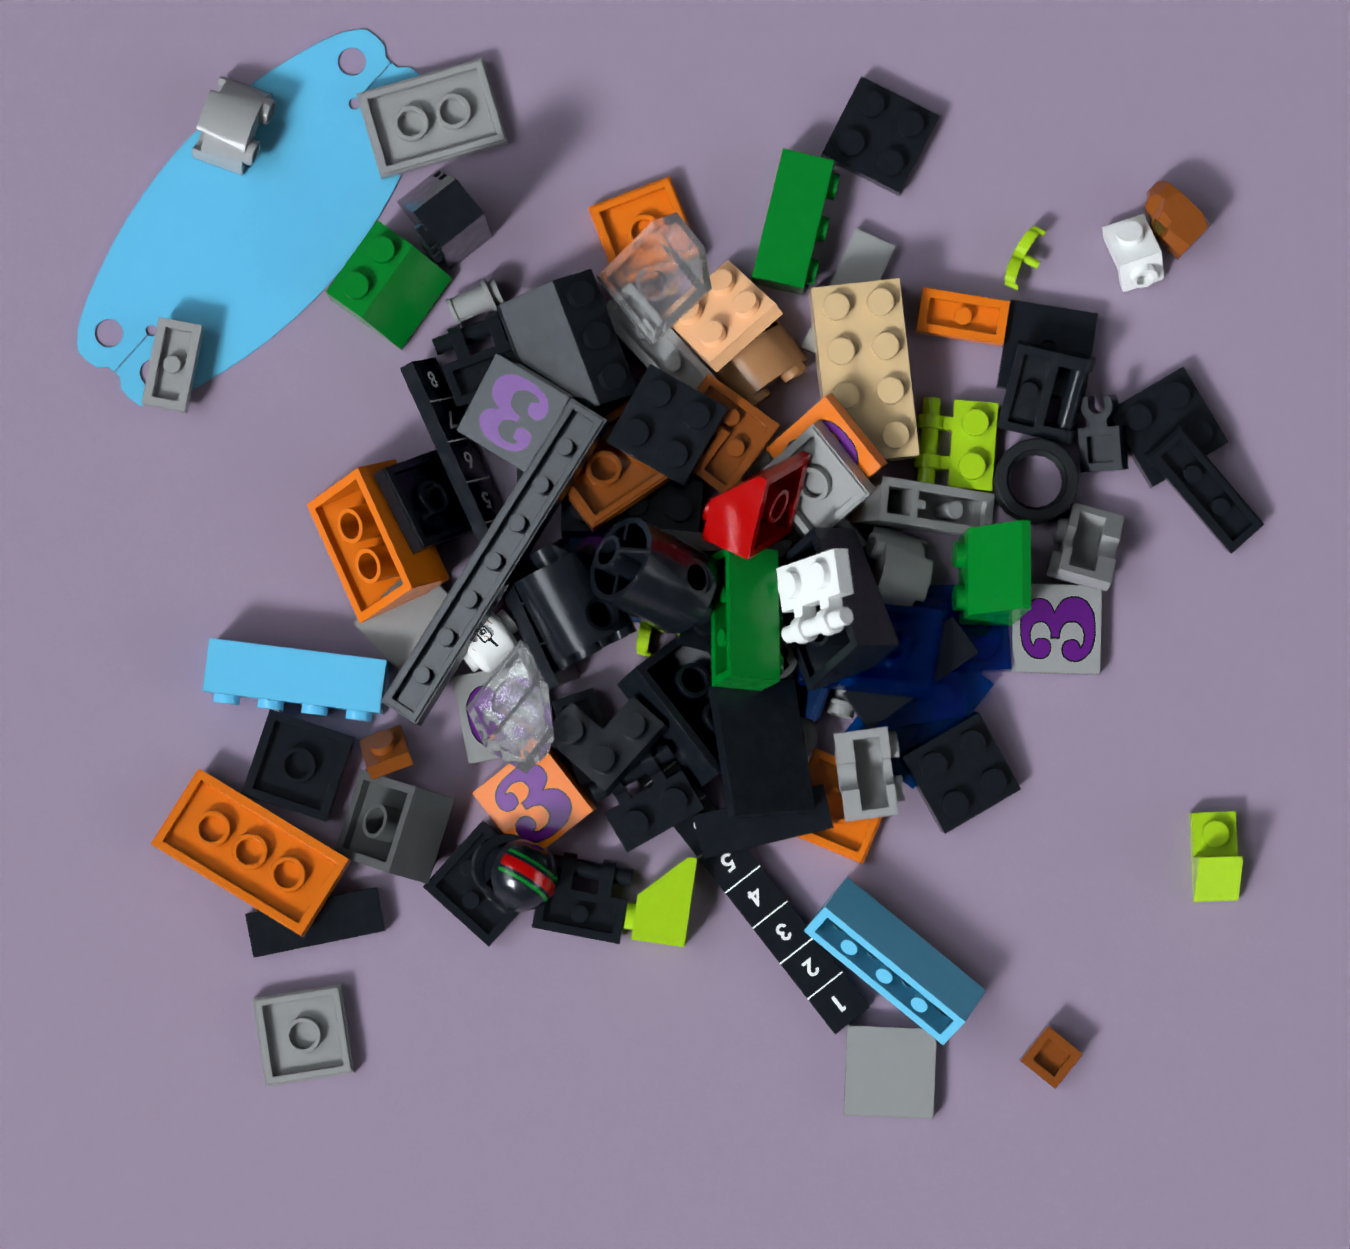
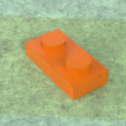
(962, 317)

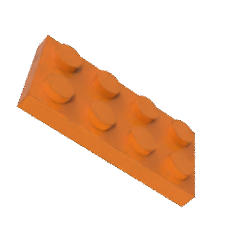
(250, 852)

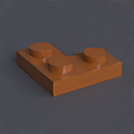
(739, 437)

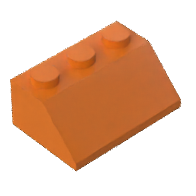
(370, 546)

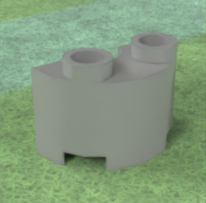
(230, 124)
(1086, 547)
(899, 566)
(867, 773)

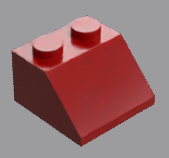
(757, 509)

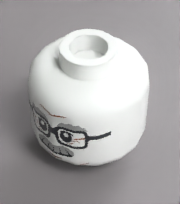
(492, 643)

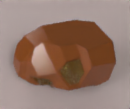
(1174, 218)

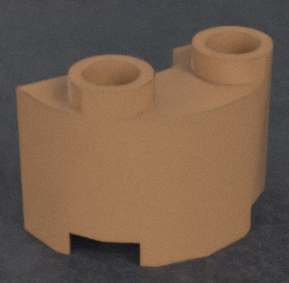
(762, 363)

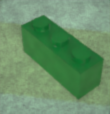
(795, 222)
(746, 622)

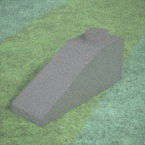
(923, 507)

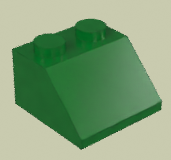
(388, 285)
(993, 573)

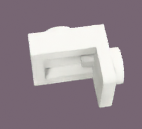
(1134, 252)

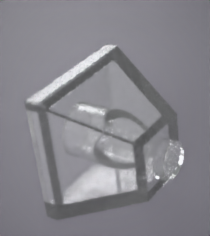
(659, 276)
(515, 711)

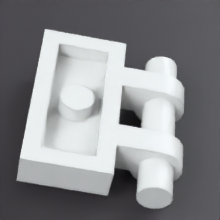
(814, 582)

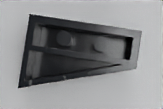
(445, 219)

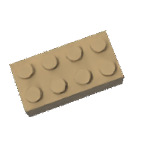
(866, 361)

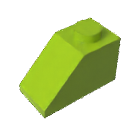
(664, 907)

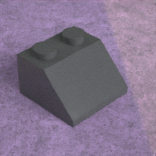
(394, 827)

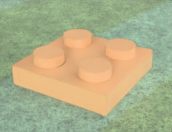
(726, 317)

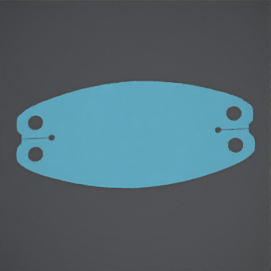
(250, 245)

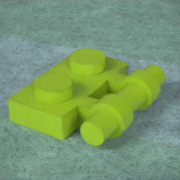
(971, 443)

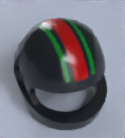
(520, 875)

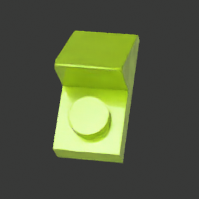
(1214, 856)

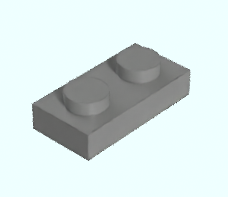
(173, 365)

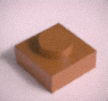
(386, 752)
(1050, 1056)

